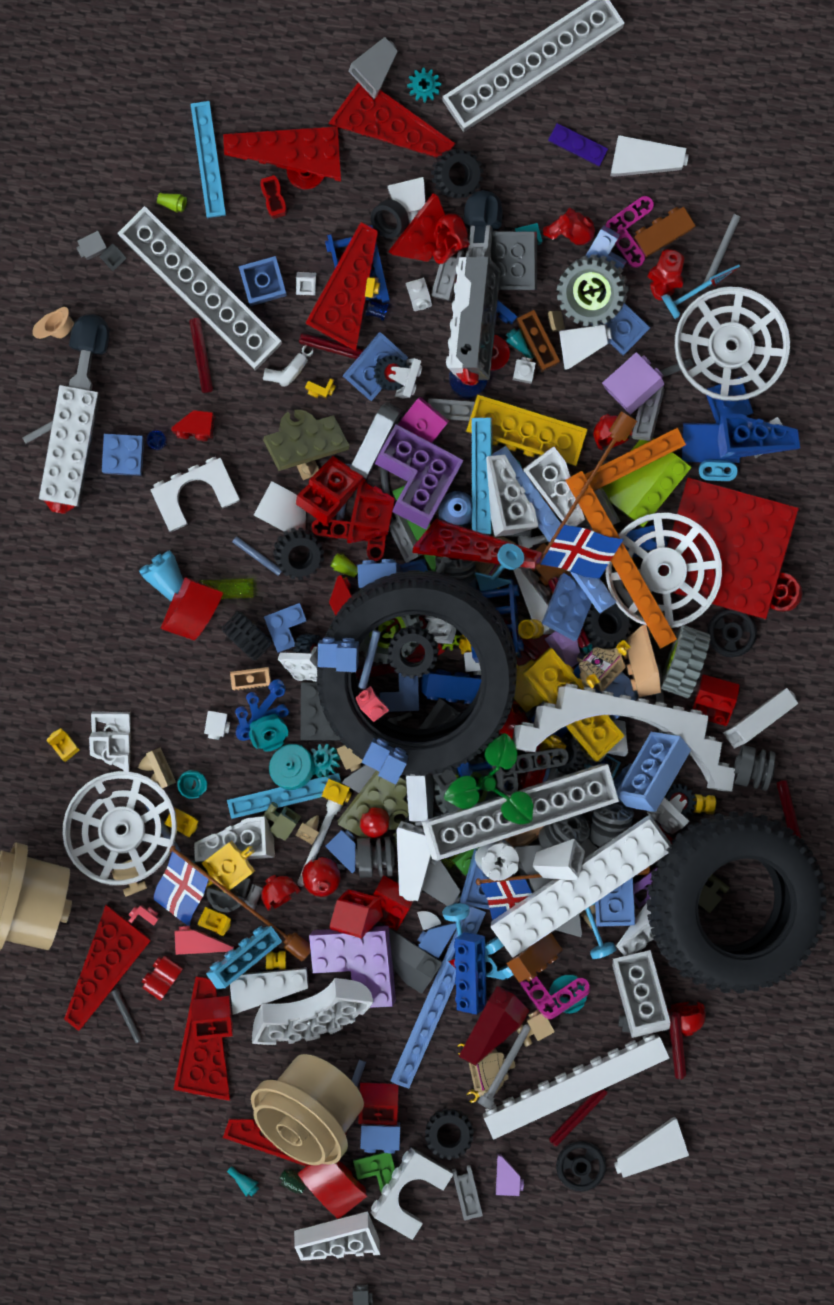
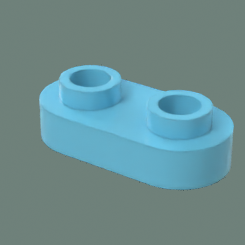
(717, 472)

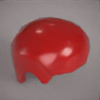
(375, 822)

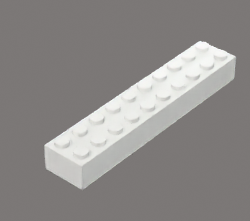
(532, 62)
(200, 288)
(551, 800)
(566, 898)
(576, 1085)

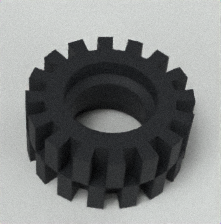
(578, 760)

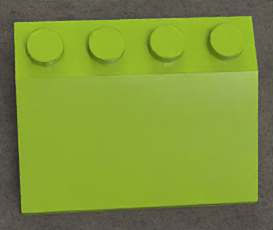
(647, 487)

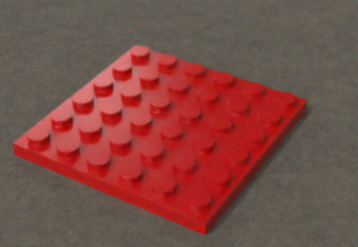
(750, 540)

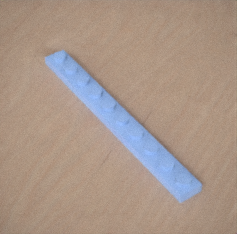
(548, 525)
(433, 1007)

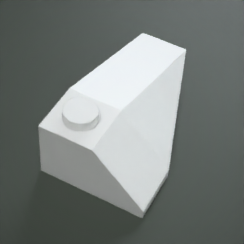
(549, 476)
(637, 935)

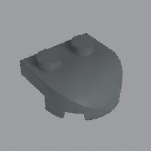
(222, 901)

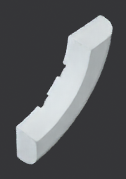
(313, 1016)

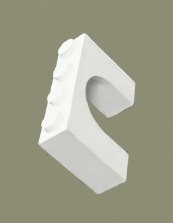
(167, 493)
(413, 1167)

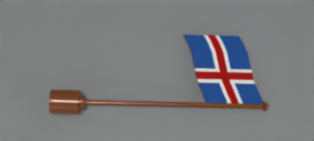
(577, 547)
(184, 887)
(510, 891)

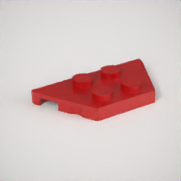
(420, 236)
(370, 513)

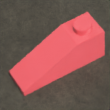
(193, 941)

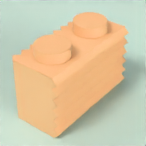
(250, 678)

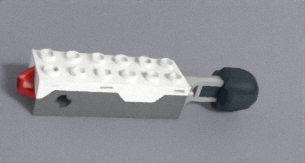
(475, 293)
(74, 421)

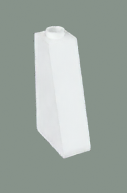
(642, 157)
(761, 718)
(412, 860)
(653, 1150)

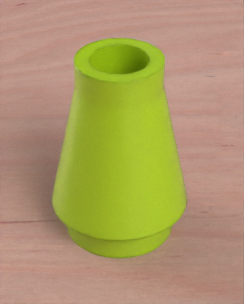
(172, 201)
(343, 565)

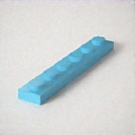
(208, 159)
(480, 491)
(261, 801)

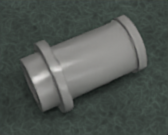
(253, 896)

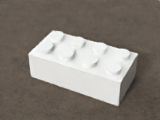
(641, 994)

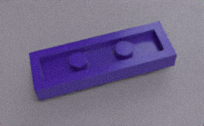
(578, 144)

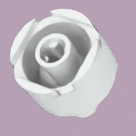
(497, 860)

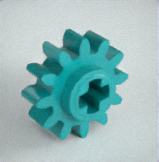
(430, 80)
(329, 756)

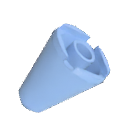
(448, 514)

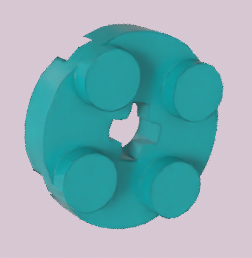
(263, 725)
(559, 983)

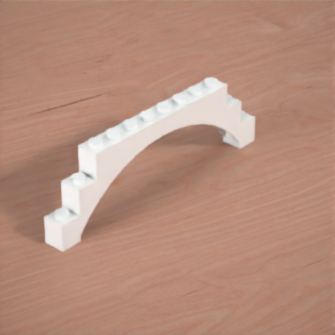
(579, 704)

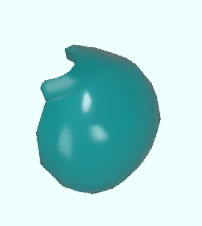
(186, 781)

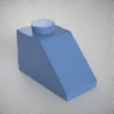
(343, 849)
(436, 938)

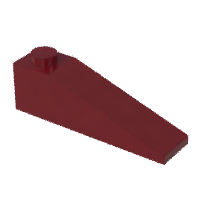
(498, 1020)

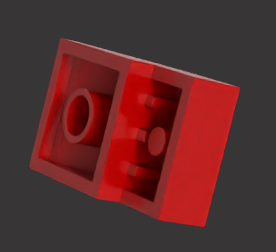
(328, 490)
(191, 609)
(333, 1187)

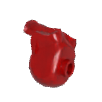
(573, 226)
(450, 237)
(667, 274)

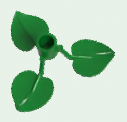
(464, 791)

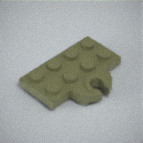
(304, 440)
(378, 794)

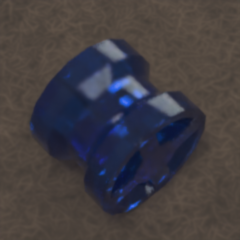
(156, 439)

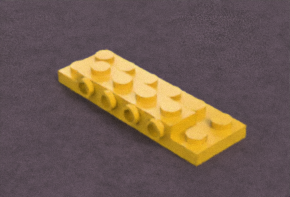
(529, 430)
(594, 733)

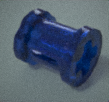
(376, 310)

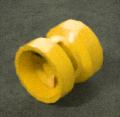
(530, 629)
(704, 804)
(271, 960)

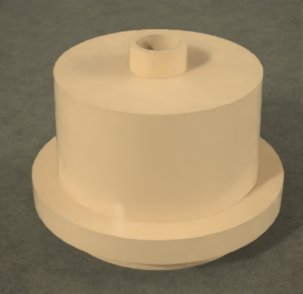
(31, 898)
(308, 1110)

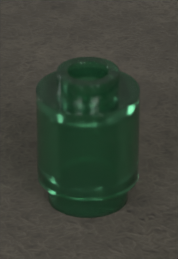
(292, 1181)

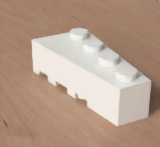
(266, 986)
(338, 1237)

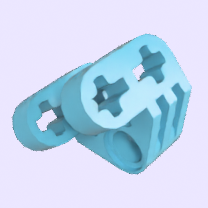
(490, 948)

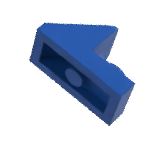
(505, 314)

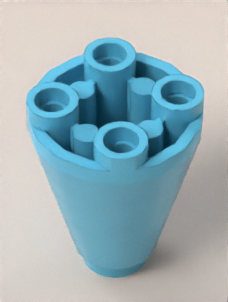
(163, 574)

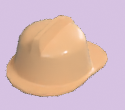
(55, 324)

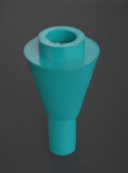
(517, 340)
(246, 1184)

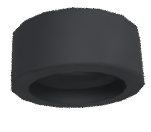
(399, 213)

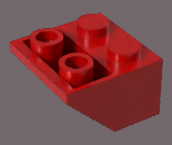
(195, 424)
(340, 594)
(716, 699)
(393, 906)
(355, 913)
(211, 1018)
(379, 1103)

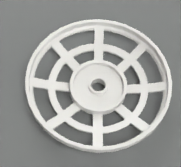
(732, 332)
(676, 564)
(112, 820)

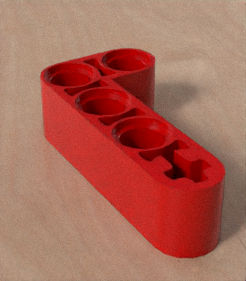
(372, 543)

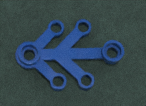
(276, 689)

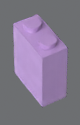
(634, 382)

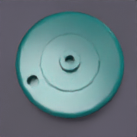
(291, 767)

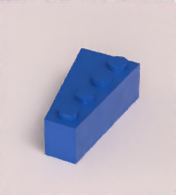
(452, 687)

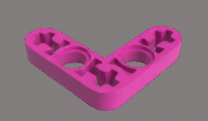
(624, 233)
(548, 1000)

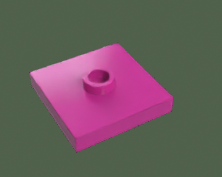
(423, 420)

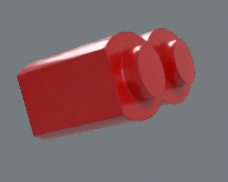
(272, 193)
(162, 977)

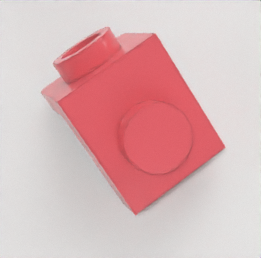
(371, 704)
(148, 914)

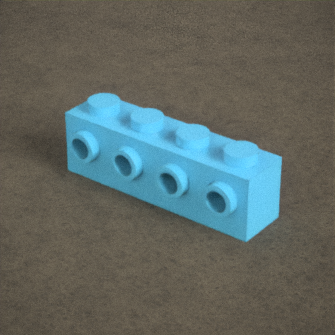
(244, 957)

